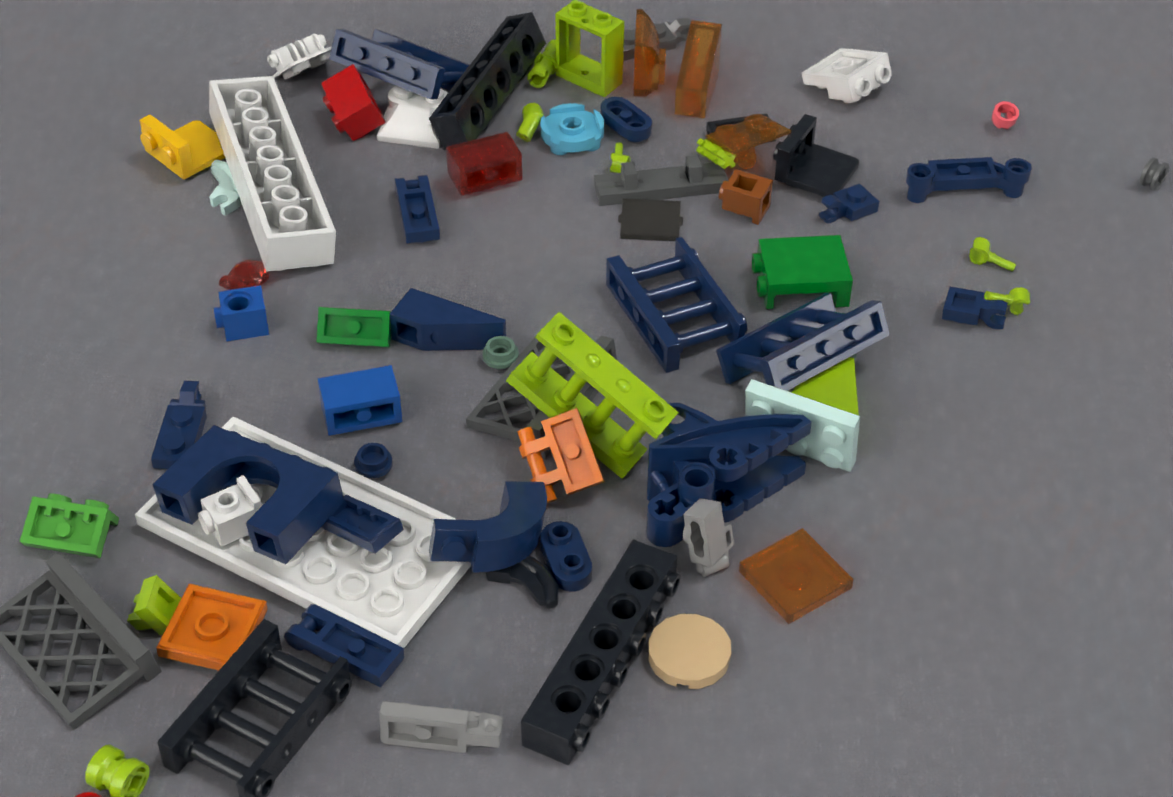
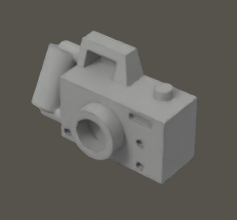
(707, 536)

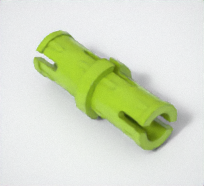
(545, 65)

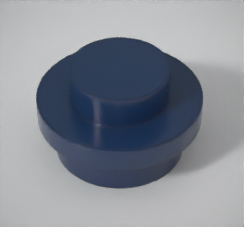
(373, 460)

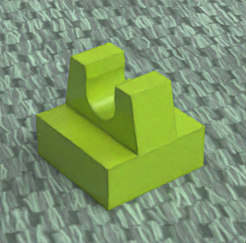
(154, 605)

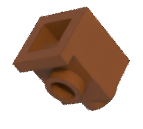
(746, 195)

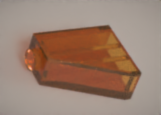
(698, 69)

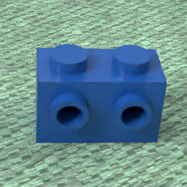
(360, 400)

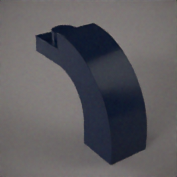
(498, 540)

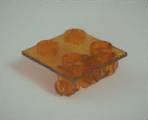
(744, 136)

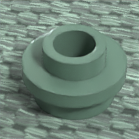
(500, 352)

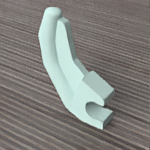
(226, 190)

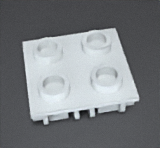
(295, 58)

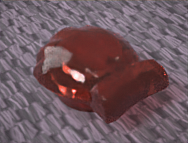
(244, 275)

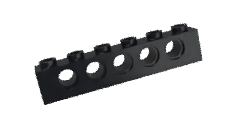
(488, 80)
(600, 653)

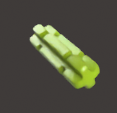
(715, 153)

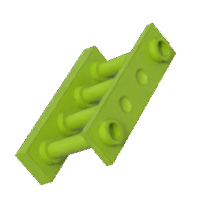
(594, 365)

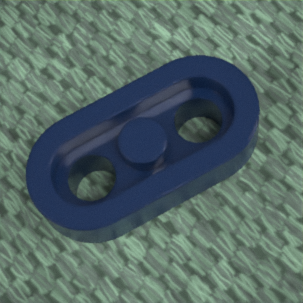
(626, 119)
(562, 548)

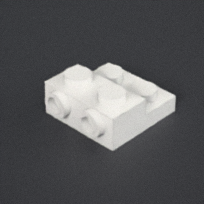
(849, 73)

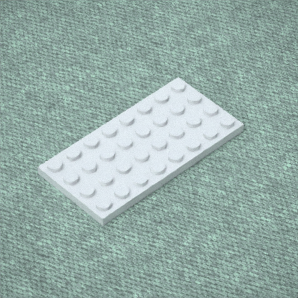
(380, 592)

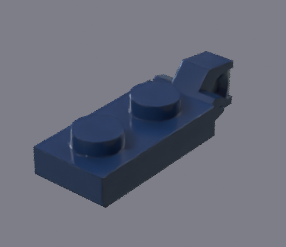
(180, 426)

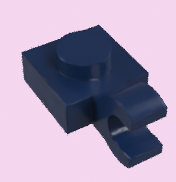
(849, 202)
(970, 306)

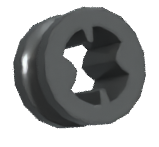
(1154, 174)

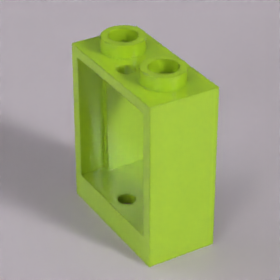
(600, 77)

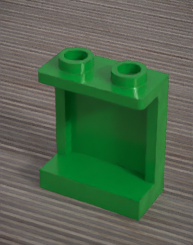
(802, 267)

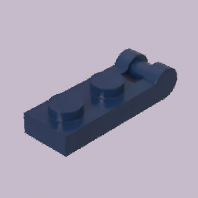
(417, 209)
(366, 652)

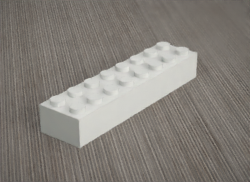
(271, 174)

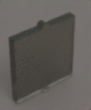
(650, 219)

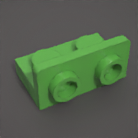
(67, 526)

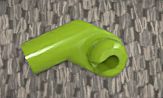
(531, 116)

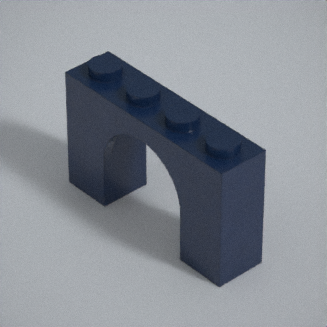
(285, 522)

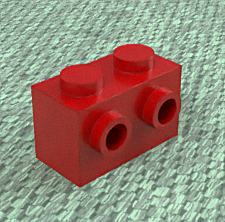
(352, 103)

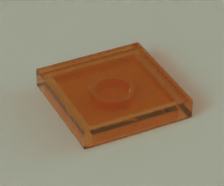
(795, 575)

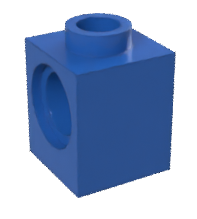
(242, 313)

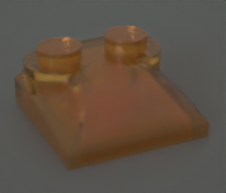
(648, 58)

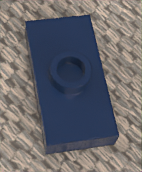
(363, 524)

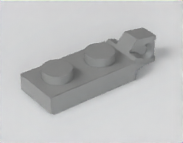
(438, 727)

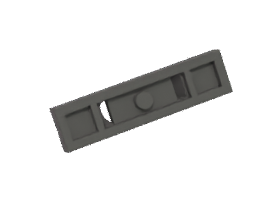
(660, 182)

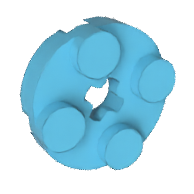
(584, 136)

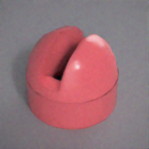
(1011, 115)

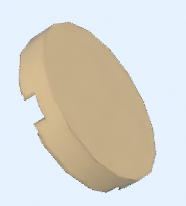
(689, 651)

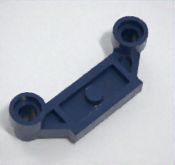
(967, 174)

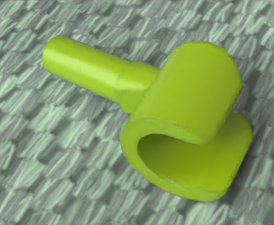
(618, 158)
(981, 254)
(1015, 299)

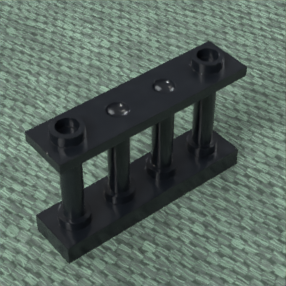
(238, 680)

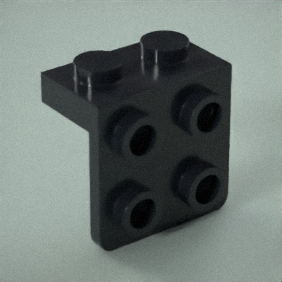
(811, 165)

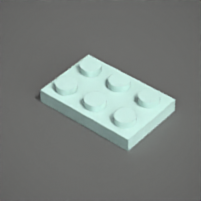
(832, 432)

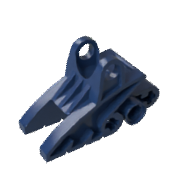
(718, 462)

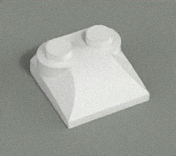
(409, 119)

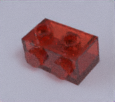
(484, 163)

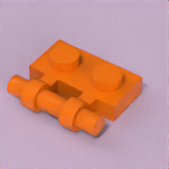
(571, 451)

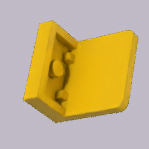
(181, 150)

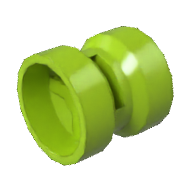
(115, 773)

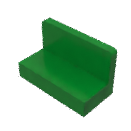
(353, 327)

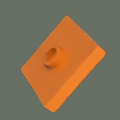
(210, 626)

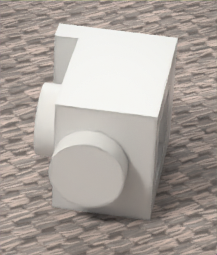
(228, 511)

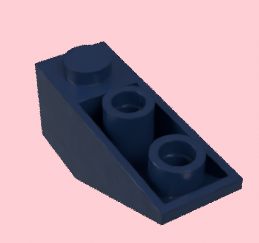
(441, 324)

